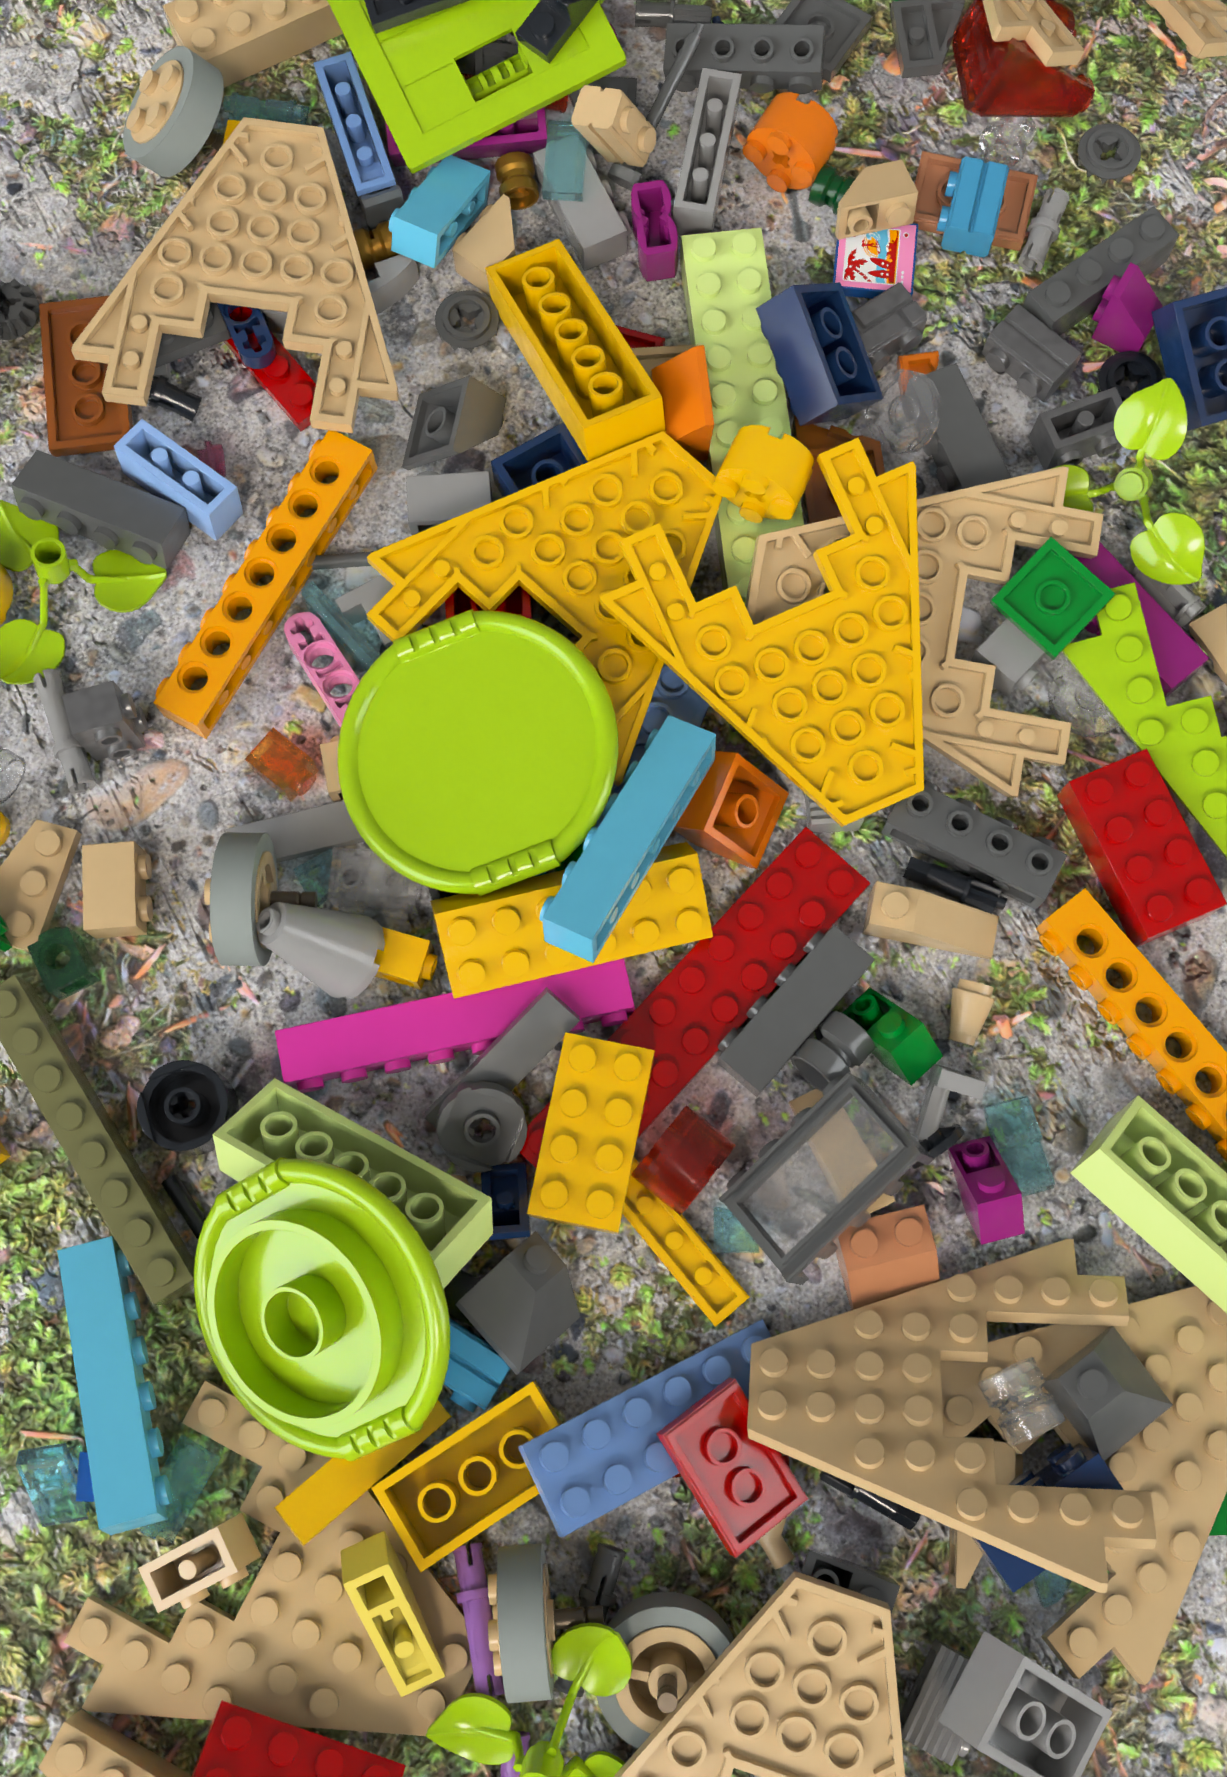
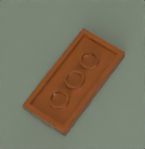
(75, 408)

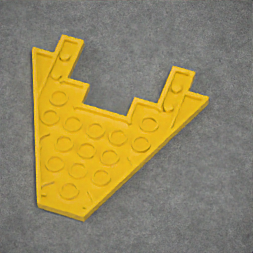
(565, 553)
(827, 683)

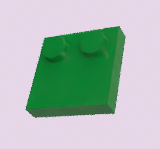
(1052, 598)

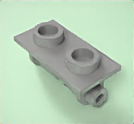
(1176, 600)

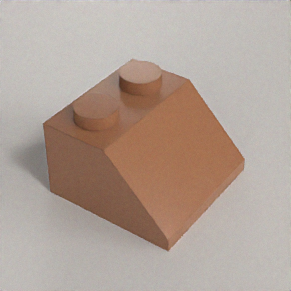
(887, 1256)

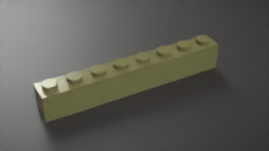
(93, 1144)

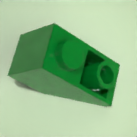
(898, 1037)

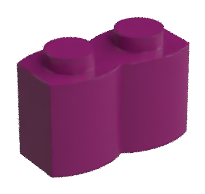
(654, 230)

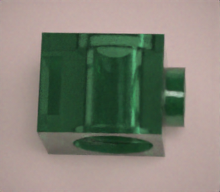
(76, 974)

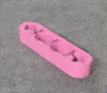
(322, 678)

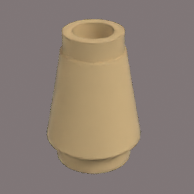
(969, 1010)

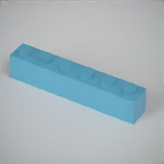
(628, 838)
(113, 1387)

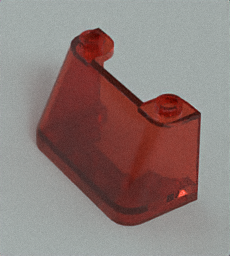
(1008, 75)

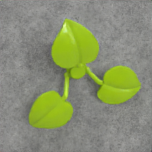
(1156, 425)
(119, 582)
(479, 1724)

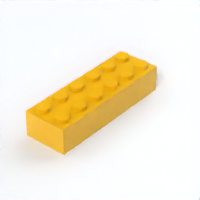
(575, 350)
(501, 940)

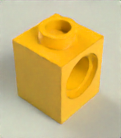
(406, 959)

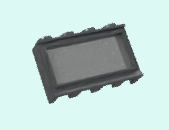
(822, 1176)

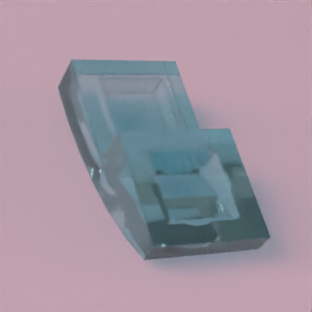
(1018, 1142)

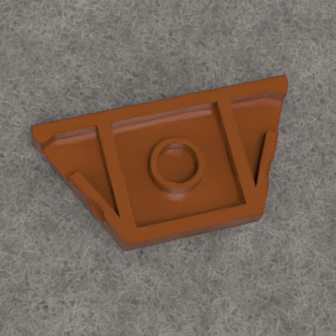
(817, 496)

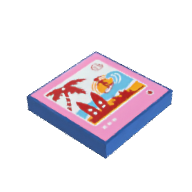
(876, 261)

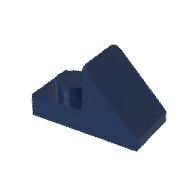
(509, 1196)

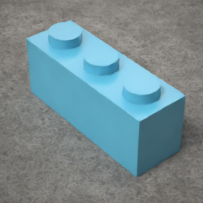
(439, 210)

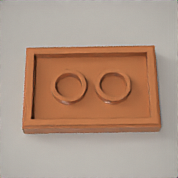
(1014, 210)

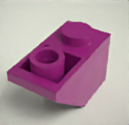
(1126, 311)
(987, 1190)

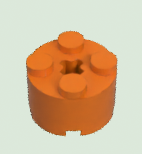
(791, 142)

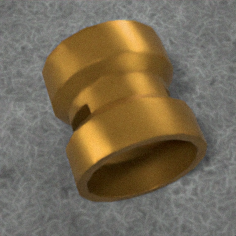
(516, 175)
(374, 244)

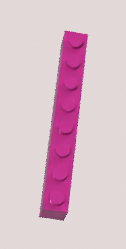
(440, 1026)

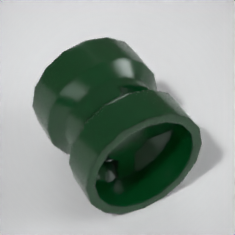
(829, 188)

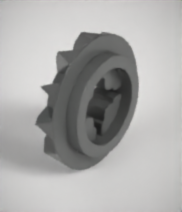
(1103, 139)
(469, 305)
(23, 310)

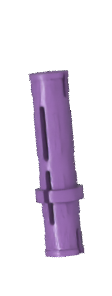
(477, 1612)

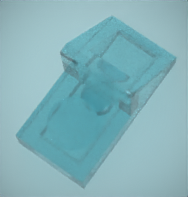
(51, 1483)

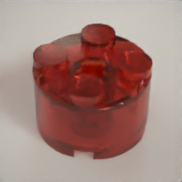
(683, 1160)

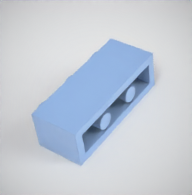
(180, 478)

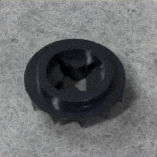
(1132, 365)

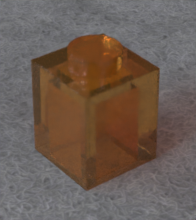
(282, 765)

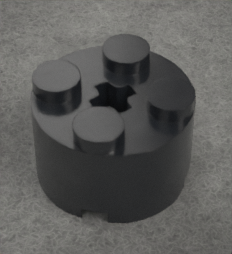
(168, 1095)

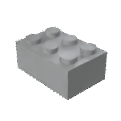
(1023, 1713)

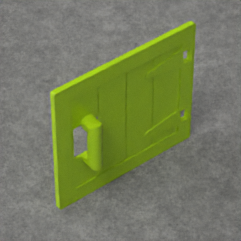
(430, 101)

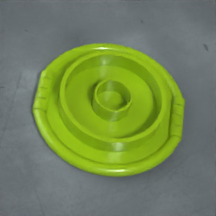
(477, 752)
(322, 1308)

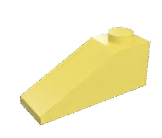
(390, 1613)

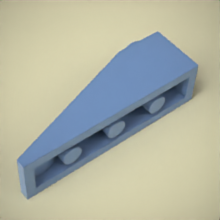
(354, 123)

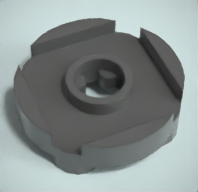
(477, 1101)

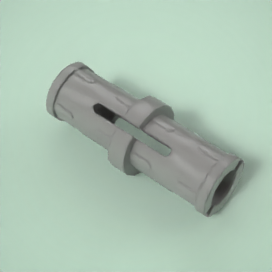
(1044, 229)

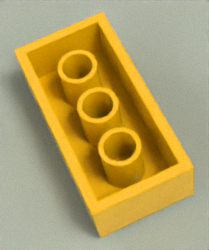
(591, 1133)
(466, 1478)

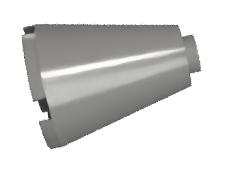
(324, 945)

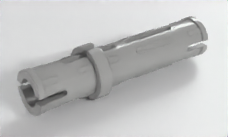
(66, 747)

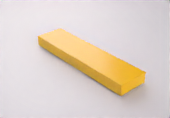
(683, 1253)
(343, 1481)

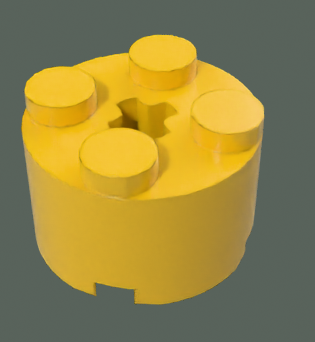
(764, 474)

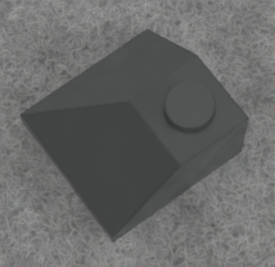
(453, 421)
(523, 1303)
(1107, 1393)

